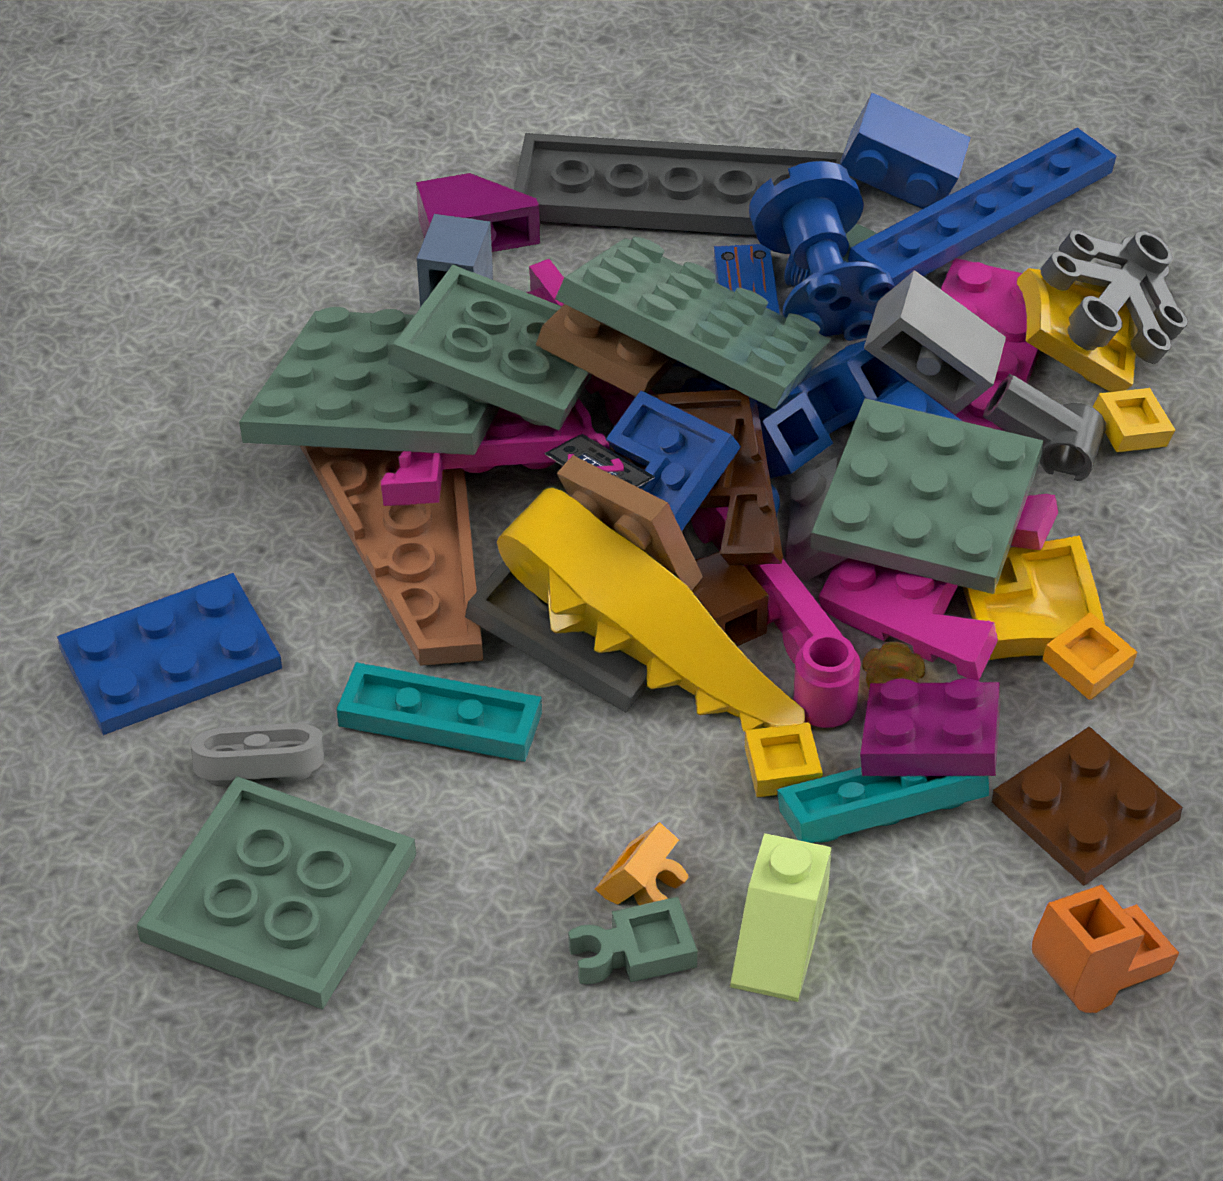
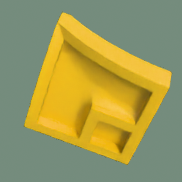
(1047, 327)
(1037, 597)

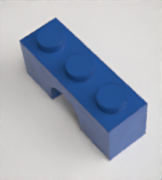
(821, 404)

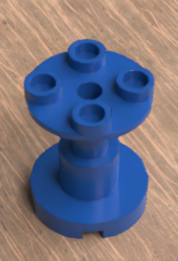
(811, 221)

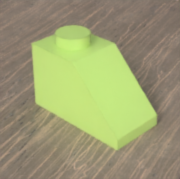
(781, 917)

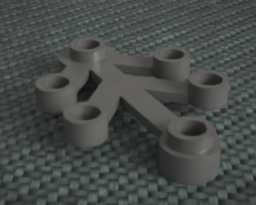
(1096, 320)

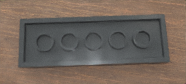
(651, 181)

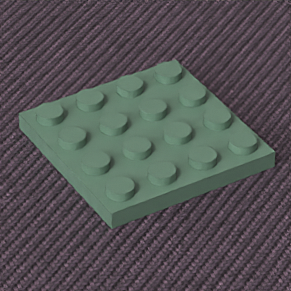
(696, 319)
(344, 393)

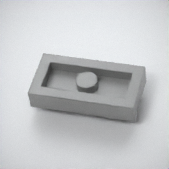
(805, 504)

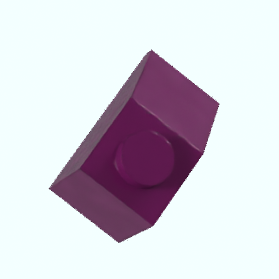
(510, 212)

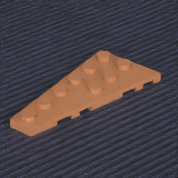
(412, 551)

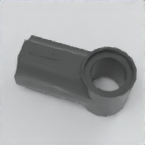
(1068, 431)

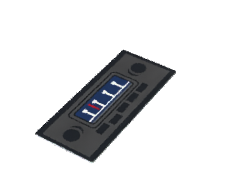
(598, 455)

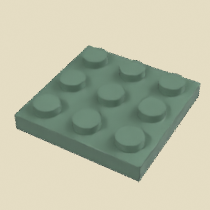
(484, 344)
(927, 495)
(278, 891)

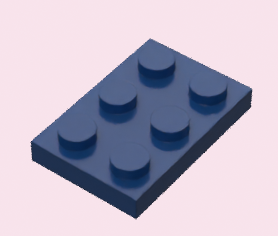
(168, 653)

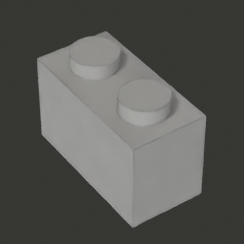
(935, 342)

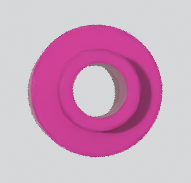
(827, 680)

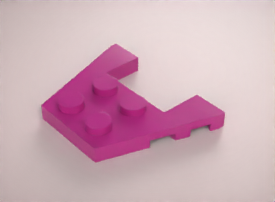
(507, 442)
(913, 606)

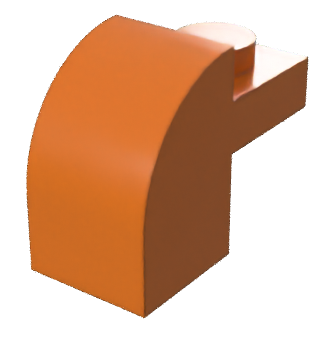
(1099, 947)

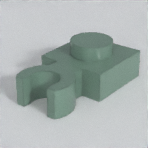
(643, 939)

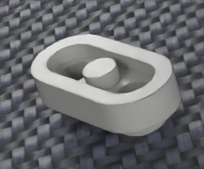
(257, 752)

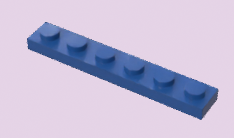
(987, 207)

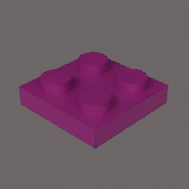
(931, 728)

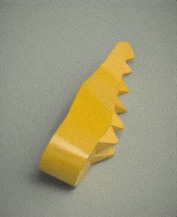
(636, 606)

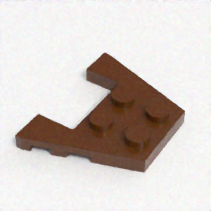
(745, 485)

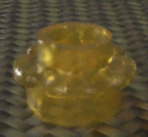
(896, 654)

